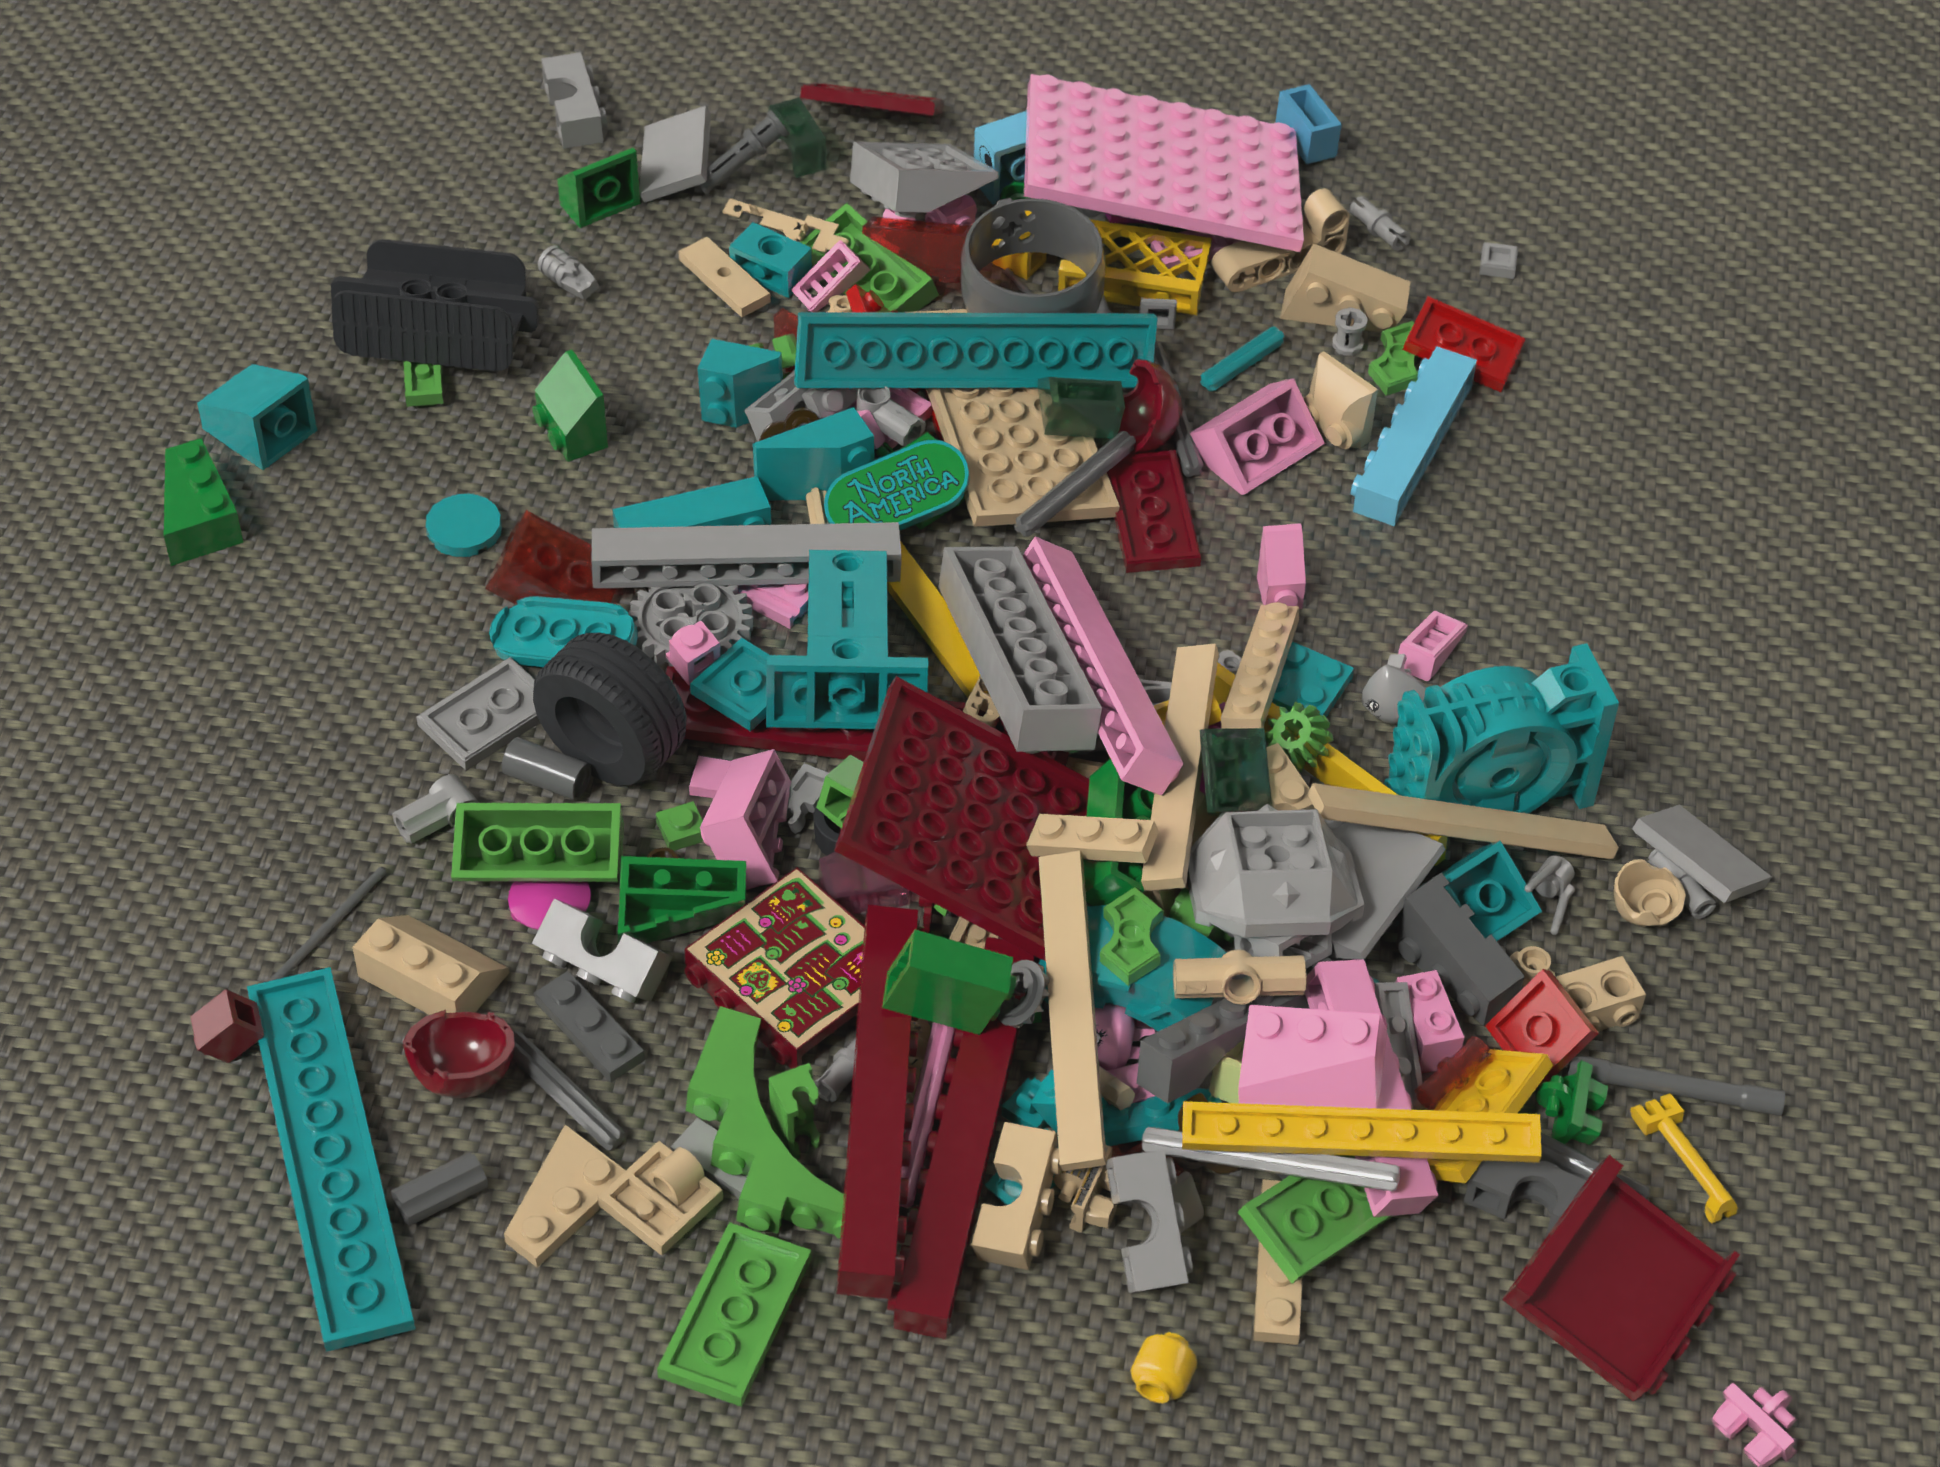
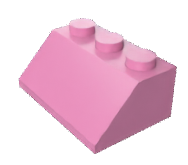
(1258, 436)

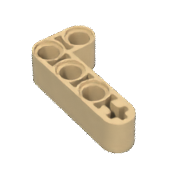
(1253, 264)

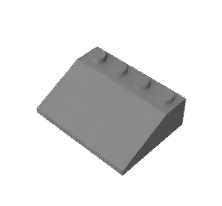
(916, 174)
(1388, 869)

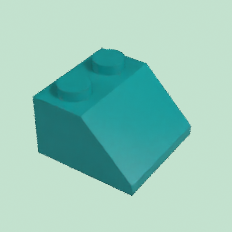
(733, 379)
(1492, 890)

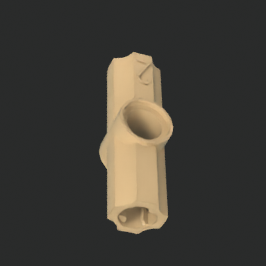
(1214, 976)

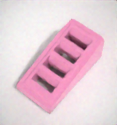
(832, 261)
(1428, 648)

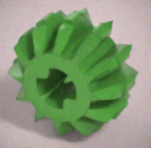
(1311, 729)

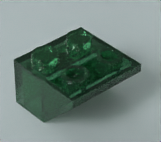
(1081, 407)
(1235, 770)

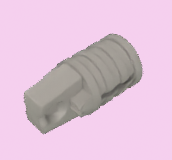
(567, 272)

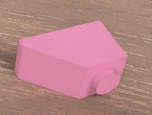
(1282, 565)

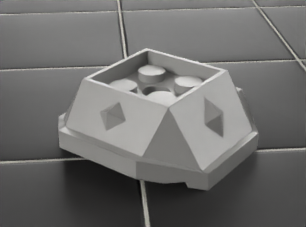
(1273, 875)

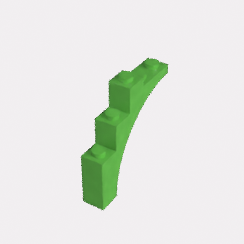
(745, 1142)

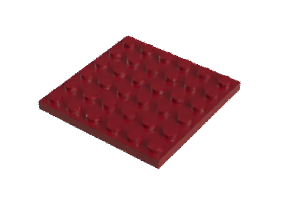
(951, 813)

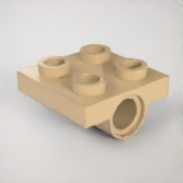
(661, 1196)

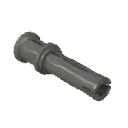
(754, 142)

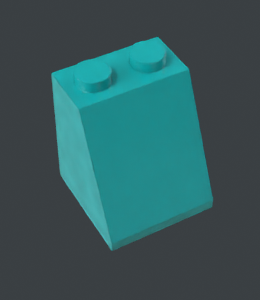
(260, 413)

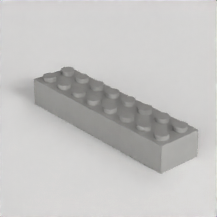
(1019, 650)

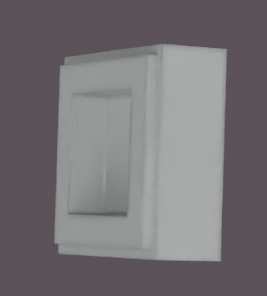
(1498, 260)

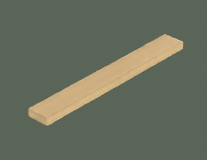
(1176, 809)
(1462, 821)
(1072, 1012)

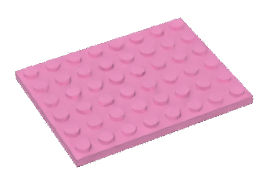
(1163, 162)

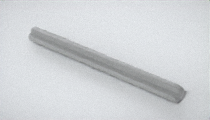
(1311, 1166)

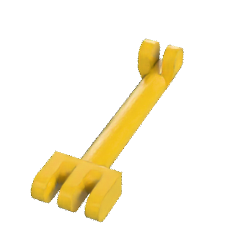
(1664, 1119)

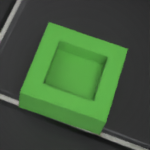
(680, 826)

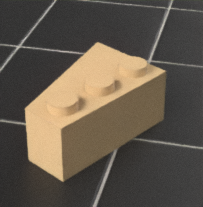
(1336, 282)

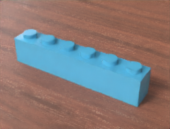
(1414, 436)

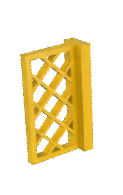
(1131, 284)

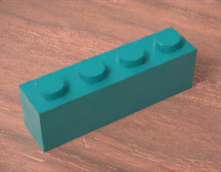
(720, 505)

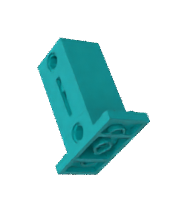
(847, 649)

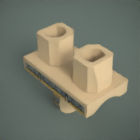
(1086, 1187)

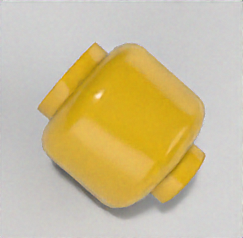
(1163, 1367)

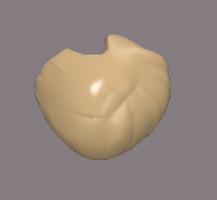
(1648, 894)

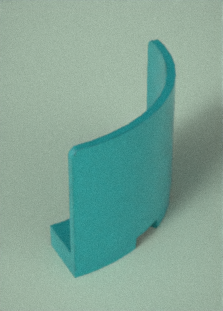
(1151, 996)

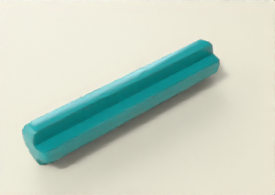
(1242, 358)

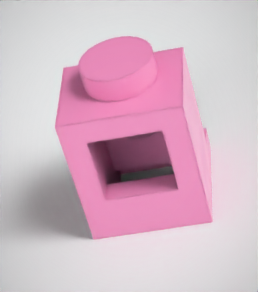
(689, 646)

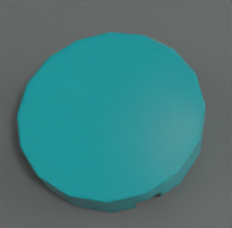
(463, 525)

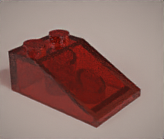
(925, 244)
(545, 563)

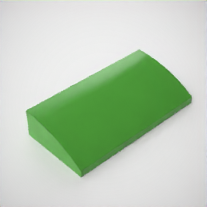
(891, 277)

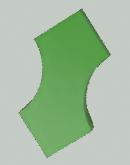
(1395, 367)
(1130, 950)

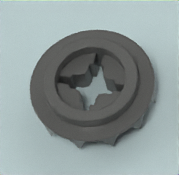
(1031, 977)

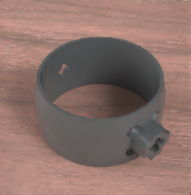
(1054, 231)

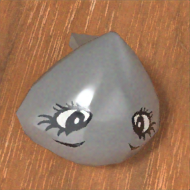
(1387, 688)

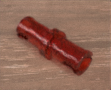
(1452, 1073)

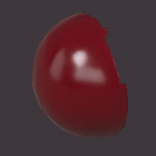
(1151, 407)
(459, 1052)

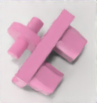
(1771, 1440)

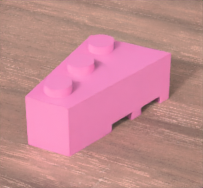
(747, 815)

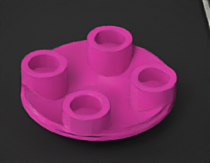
(532, 899)

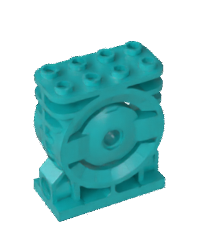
(1506, 736)

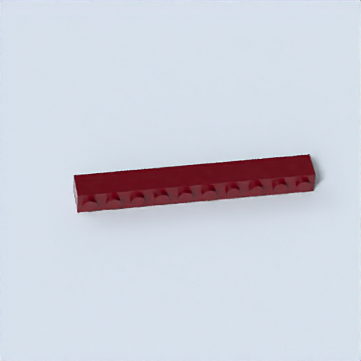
(878, 1118)
(956, 1172)

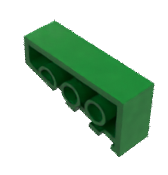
(1114, 799)

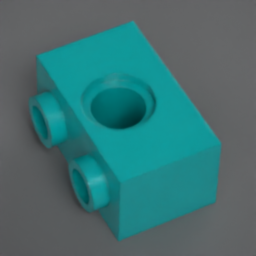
(771, 258)

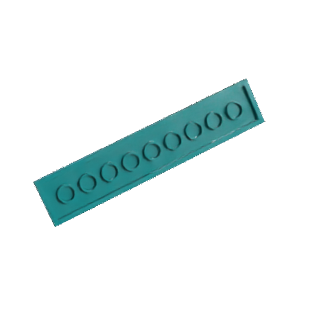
(968, 348)
(330, 1162)

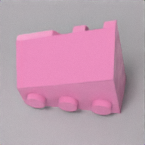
(1312, 1057)

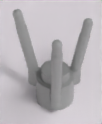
(1554, 880)

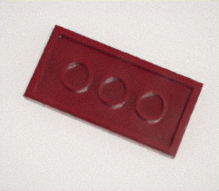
(872, 98)
(1153, 513)

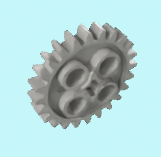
(667, 609)

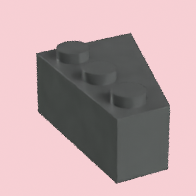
(1443, 938)

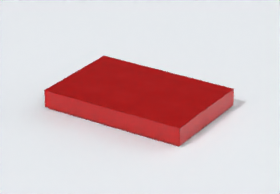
(1466, 335)

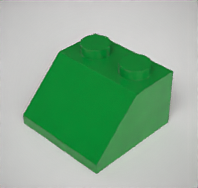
(601, 188)
(571, 409)

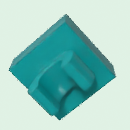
(1019, 1107)

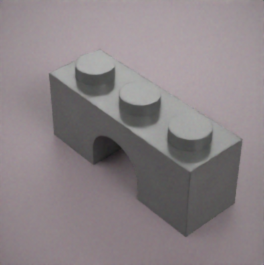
(1502, 1183)

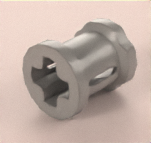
(1354, 332)

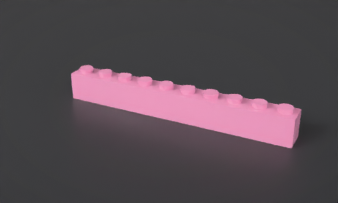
(1128, 718)

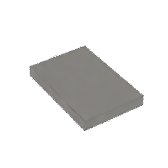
(675, 154)
(483, 714)
(1701, 853)

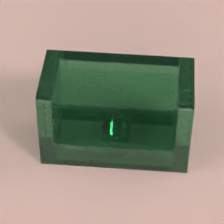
(805, 138)

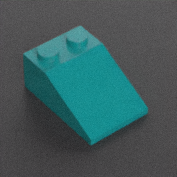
(812, 455)

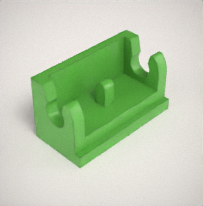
(793, 1108)

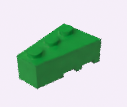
(196, 505)
(677, 895)

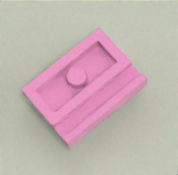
(778, 601)

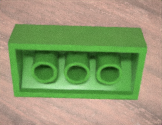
(538, 842)

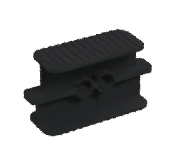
(434, 306)

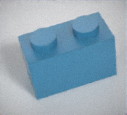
(1312, 120)

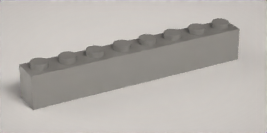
(729, 553)

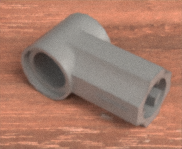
(890, 416)
(432, 810)

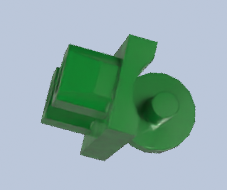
(1567, 1102)

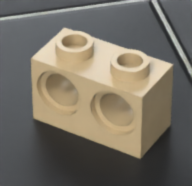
(1606, 993)

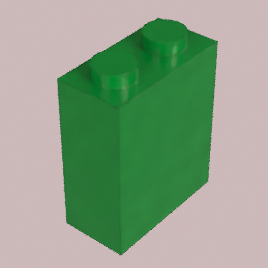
(948, 982)

